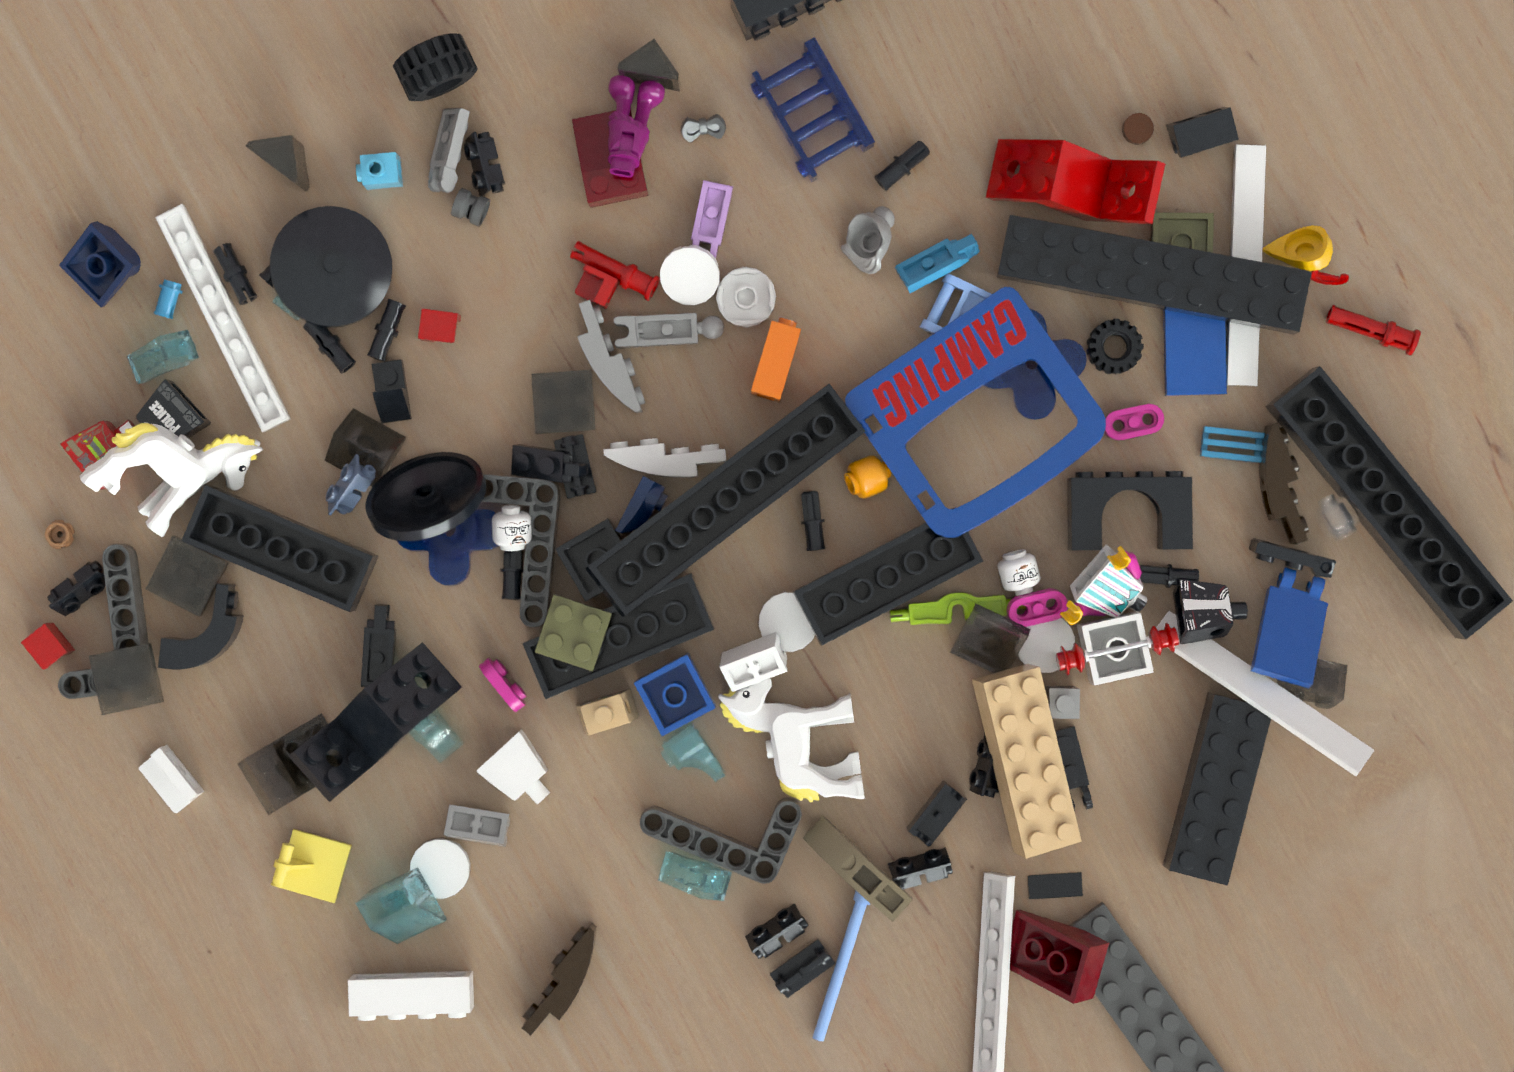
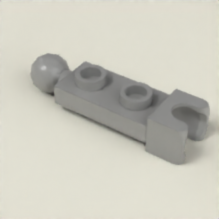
(667, 329)

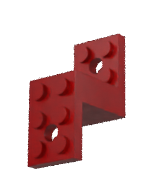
(1075, 180)

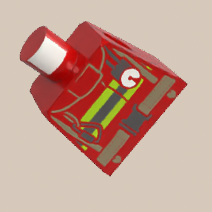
(93, 443)

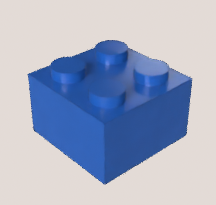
(675, 694)

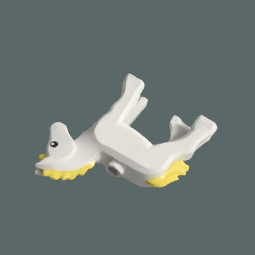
(176, 462)
(791, 741)

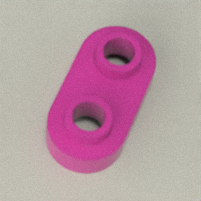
(1132, 422)
(1036, 609)
(495, 673)

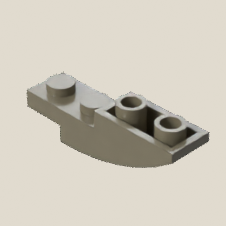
(857, 869)

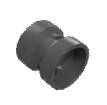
(470, 207)

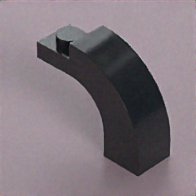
(212, 643)

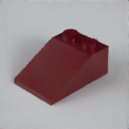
(592, 147)
(1057, 956)

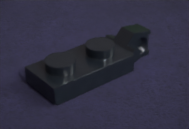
(545, 464)
(1294, 558)
(378, 645)

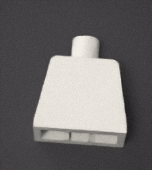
(516, 769)

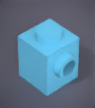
(380, 171)

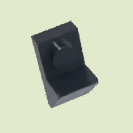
(391, 391)

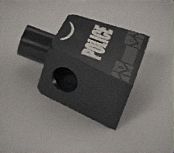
(173, 411)

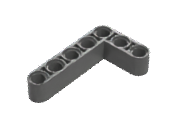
(547, 539)
(117, 605)
(726, 843)

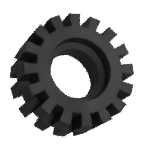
(1127, 333)

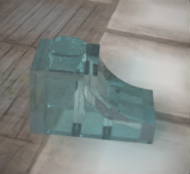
(162, 356)
(437, 736)
(690, 750)
(695, 877)

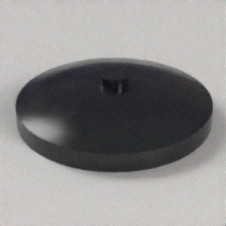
(330, 266)
(425, 496)

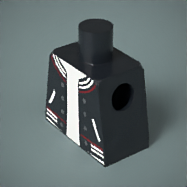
(1205, 610)

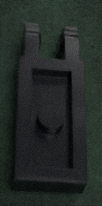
(1074, 763)

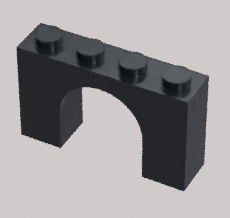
(1168, 494)

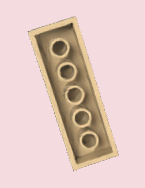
(1026, 760)

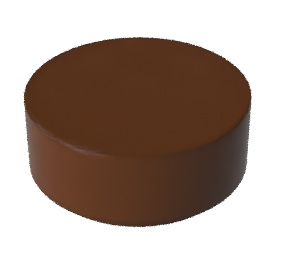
(1138, 128)

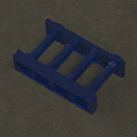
(827, 84)

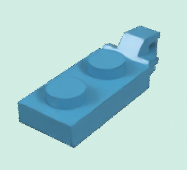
(936, 262)

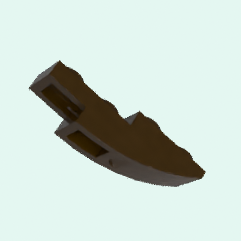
(1274, 473)
(570, 971)

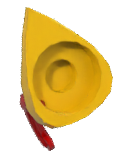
(1308, 250)

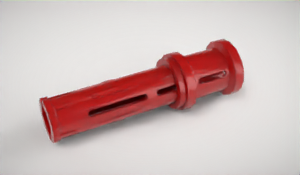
(628, 276)
(1387, 333)

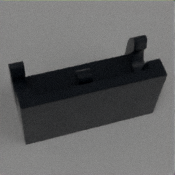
(1202, 131)
(936, 813)

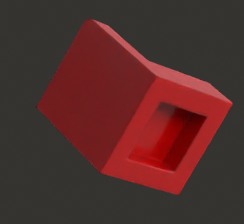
(596, 286)
(438, 326)
(47, 645)

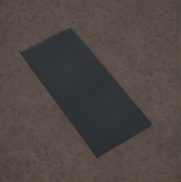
(1055, 885)

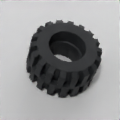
(435, 67)

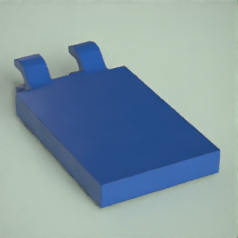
(1194, 355)
(1290, 631)

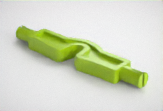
(941, 610)

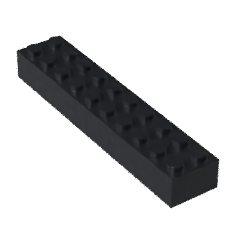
(1154, 274)
(725, 500)
(1389, 503)

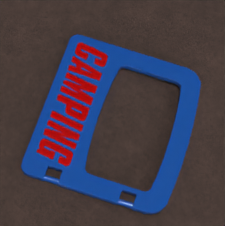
(945, 370)

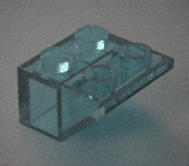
(401, 907)

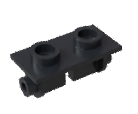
(479, 152)
(579, 485)
(68, 597)
(983, 777)
(933, 863)
(764, 938)
(802, 968)

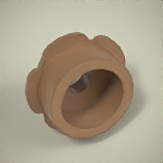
(52, 537)

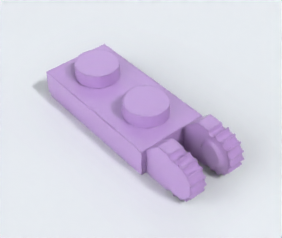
(711, 215)

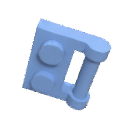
(970, 297)

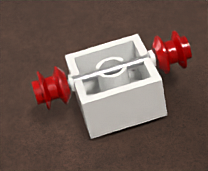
(1116, 648)

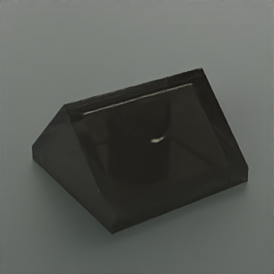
(650, 64)
(285, 155)
(369, 439)

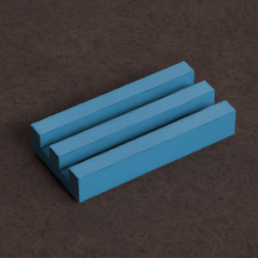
(1257, 447)

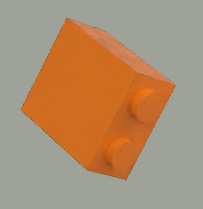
(776, 360)

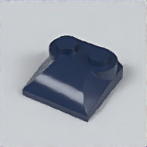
(101, 262)
(646, 499)

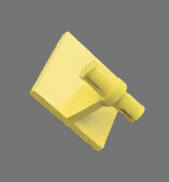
(311, 865)

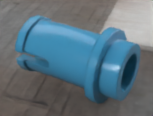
(167, 298)

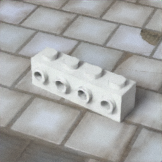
(411, 994)

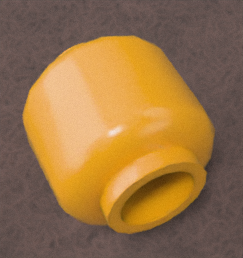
(867, 477)

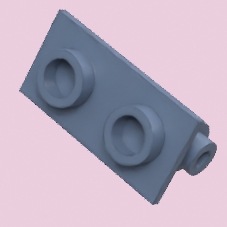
(342, 494)

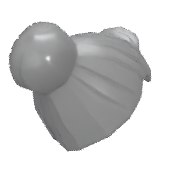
(869, 239)

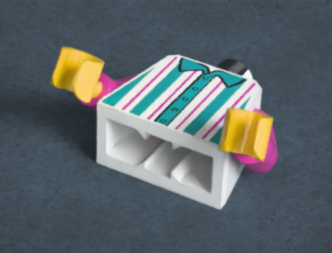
(1106, 586)

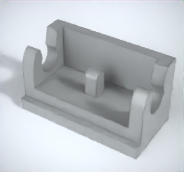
(477, 825)

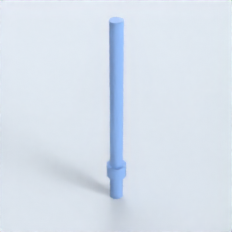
(840, 967)

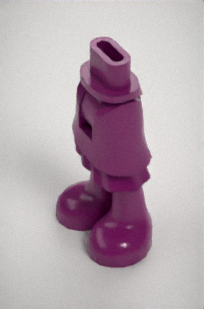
(626, 134)

